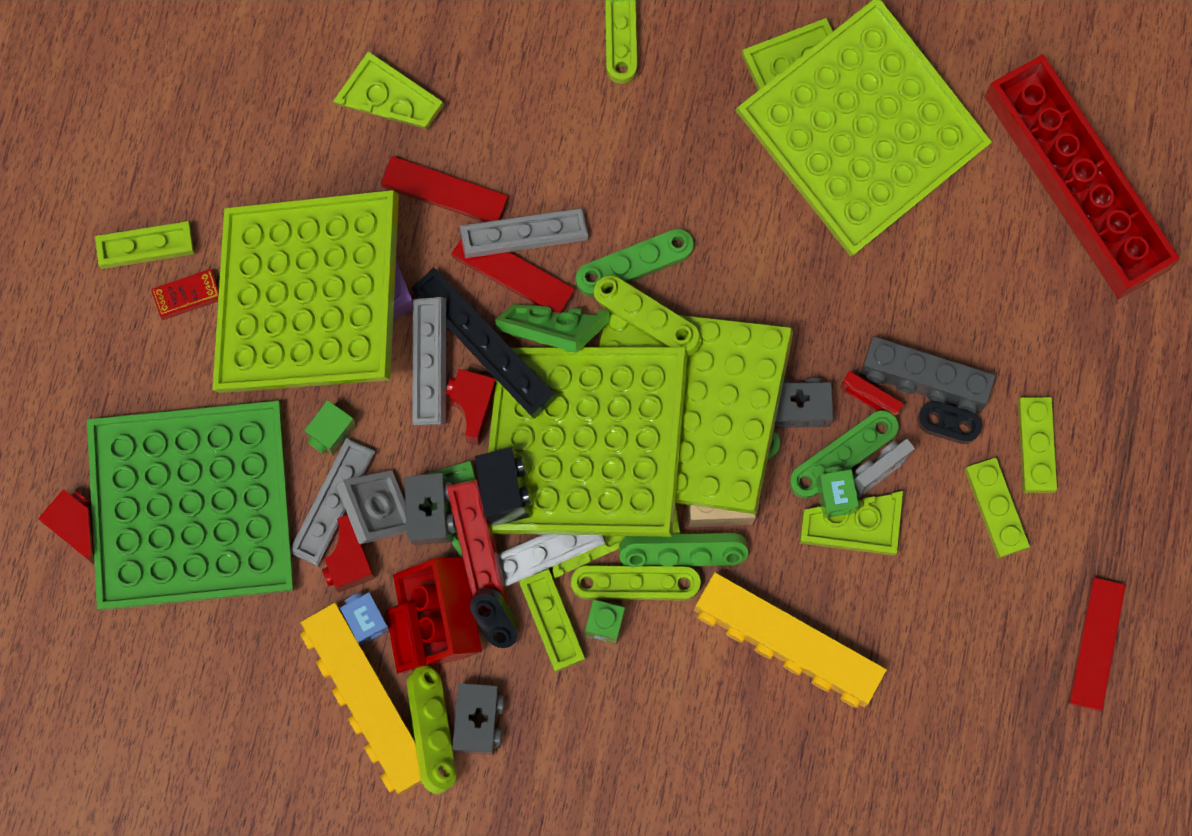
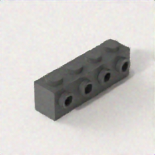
(927, 375)

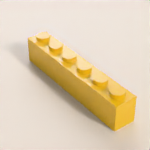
(790, 641)
(365, 697)

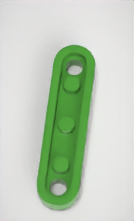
(637, 260)
(845, 451)
(684, 550)

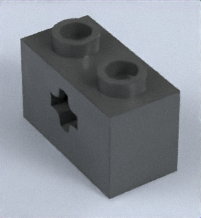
(817, 405)
(419, 496)
(469, 701)

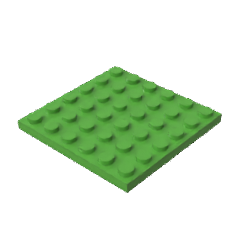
(189, 506)

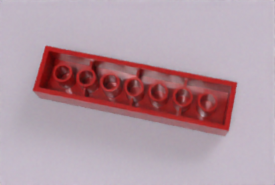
(1081, 177)

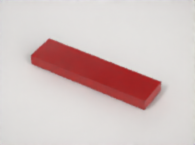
(443, 190)
(519, 278)
(476, 538)
(1096, 644)

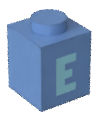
(364, 618)

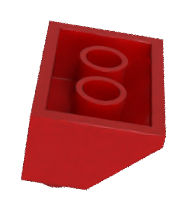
(443, 608)

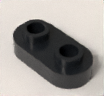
(948, 421)
(496, 619)

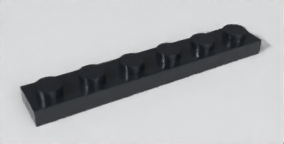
(487, 345)

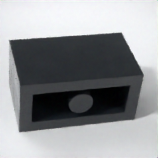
(503, 486)

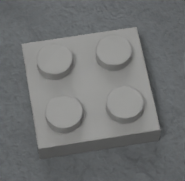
(890, 460)
(374, 506)

